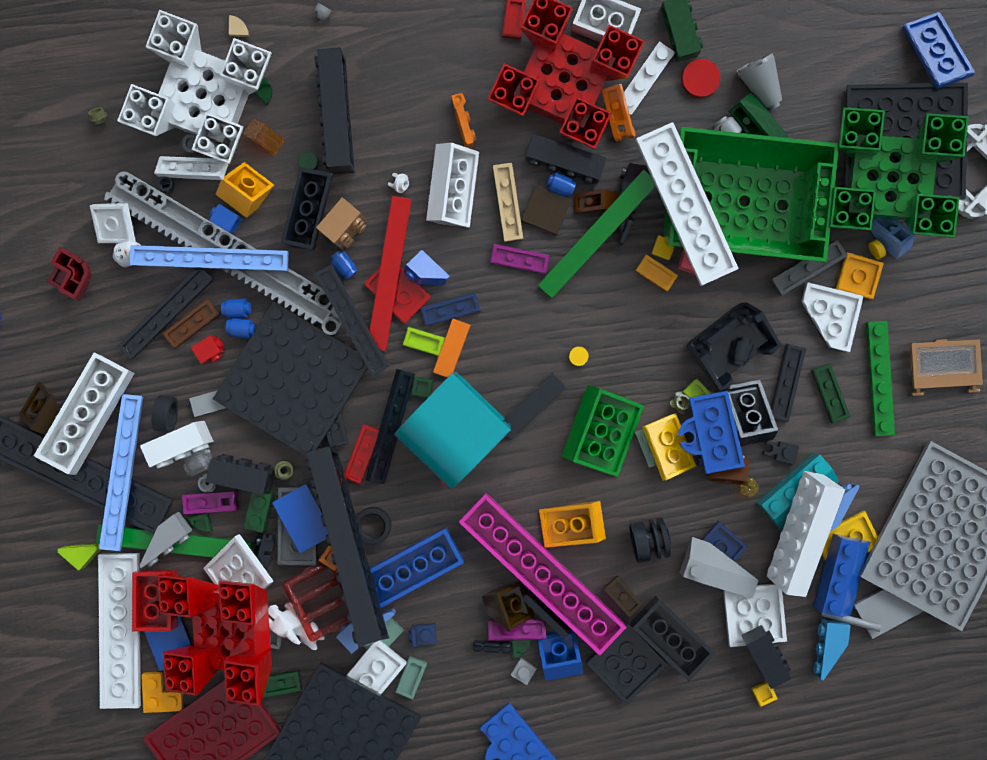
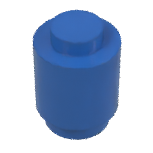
(560, 184)
(343, 265)
(236, 308)
(240, 328)

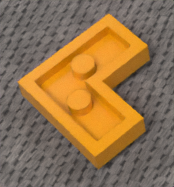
(155, 697)

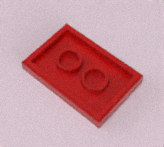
(408, 297)

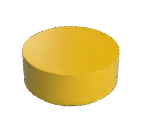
(877, 249)
(578, 356)

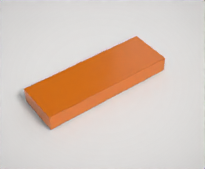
(451, 348)

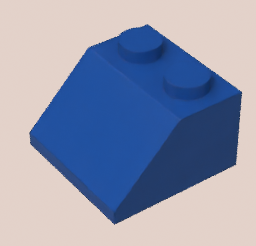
(560, 656)

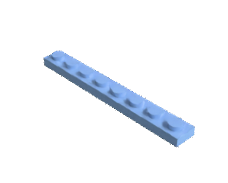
(209, 258)
(121, 472)

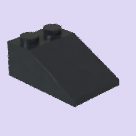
(752, 413)

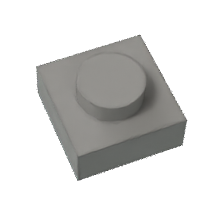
(523, 671)

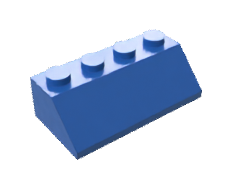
(841, 575)

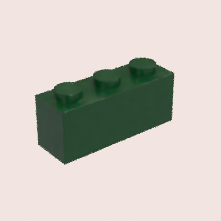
(681, 29)
(755, 118)

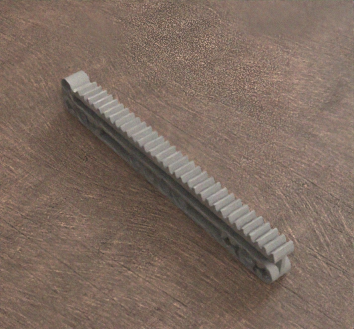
(190, 231)

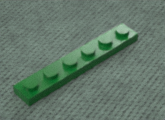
(880, 378)

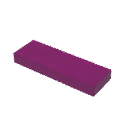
(519, 259)
(528, 630)

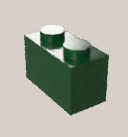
(259, 511)

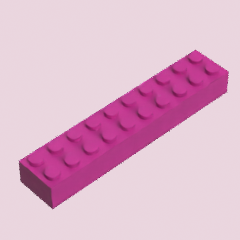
(542, 573)

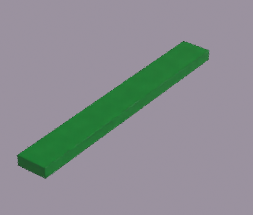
(598, 234)
(194, 545)

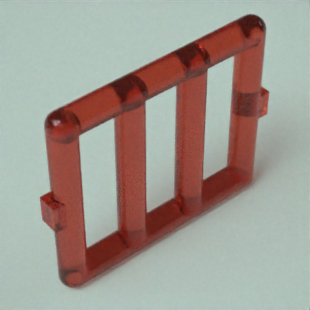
(297, 601)

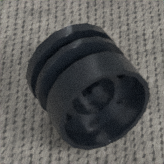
(649, 540)

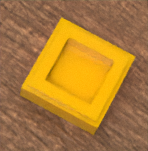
(661, 249)
(764, 694)

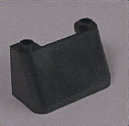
(714, 345)

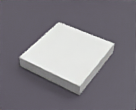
(112, 223)

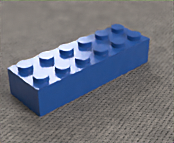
(415, 565)

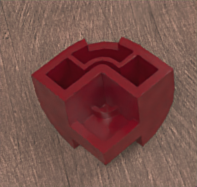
(70, 274)

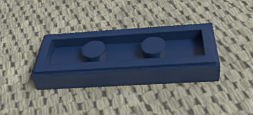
(450, 309)

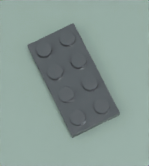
(287, 550)

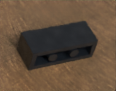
(767, 656)

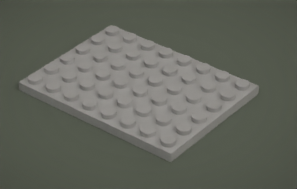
(935, 538)

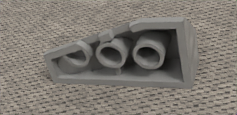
(712, 567)

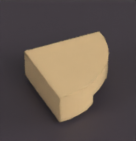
(237, 27)

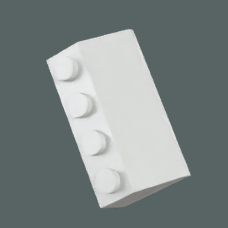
(452, 185)

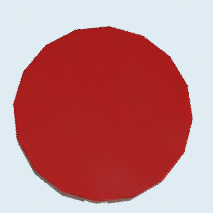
(700, 78)

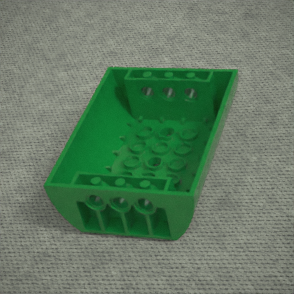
(764, 172)

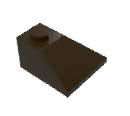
(40, 409)
(507, 606)

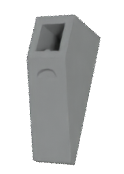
(166, 535)

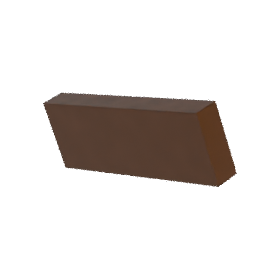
(191, 323)

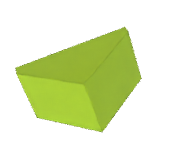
(79, 555)

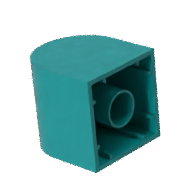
(453, 430)

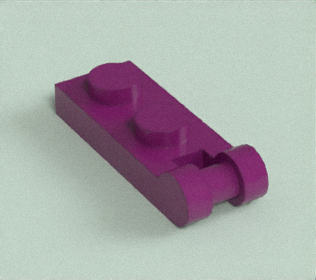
(209, 502)

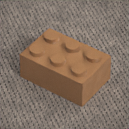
(342, 224)

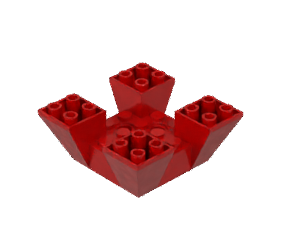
(532, 89)
(228, 636)

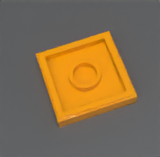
(859, 275)

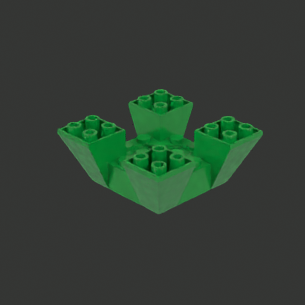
(861, 138)

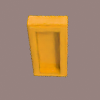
(656, 273)

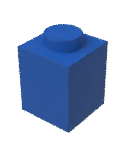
(225, 219)

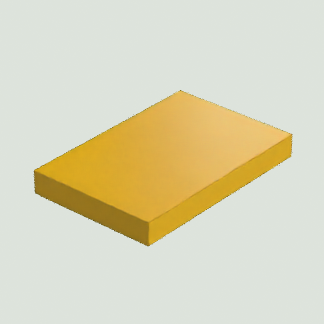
(666, 448)
(857, 527)

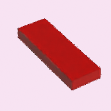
(361, 454)

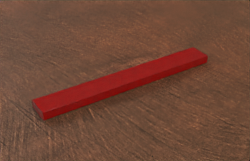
(390, 270)

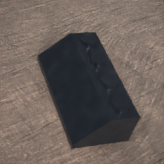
(307, 208)

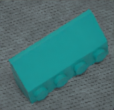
(780, 498)

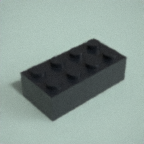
(672, 638)

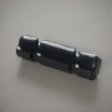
(491, 646)

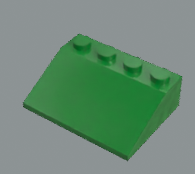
(602, 430)

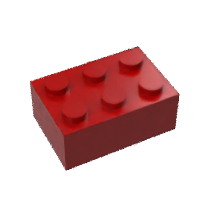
(145, 602)

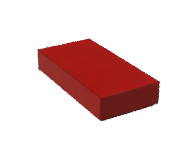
(514, 18)

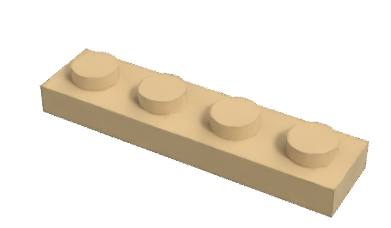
(508, 202)

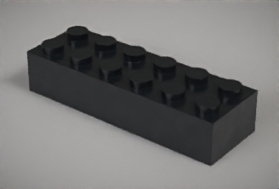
(335, 110)

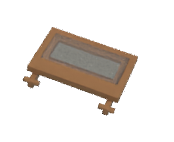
(946, 365)

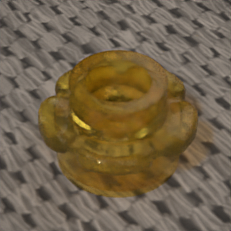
(749, 492)

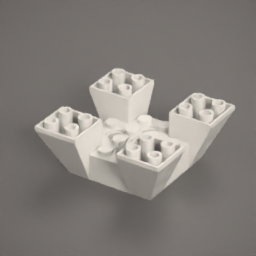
(233, 80)

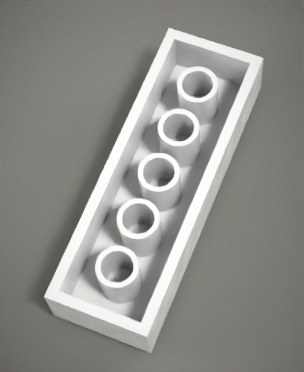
(84, 414)
(805, 533)

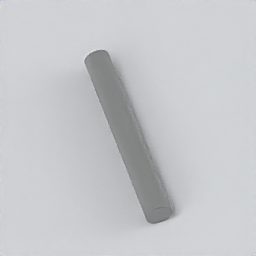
(855, 621)

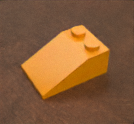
(572, 524)

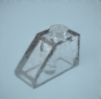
(197, 462)

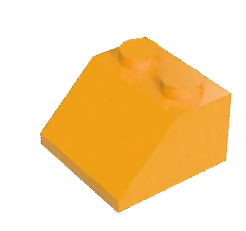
(244, 189)

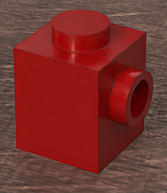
(209, 349)

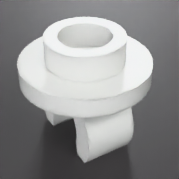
(401, 182)

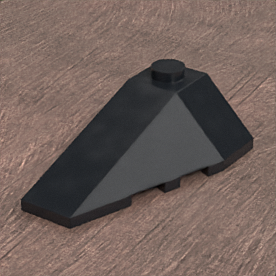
(628, 175)

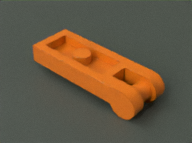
(617, 105)

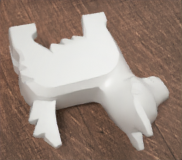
(288, 625)

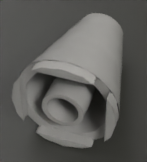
(763, 80)

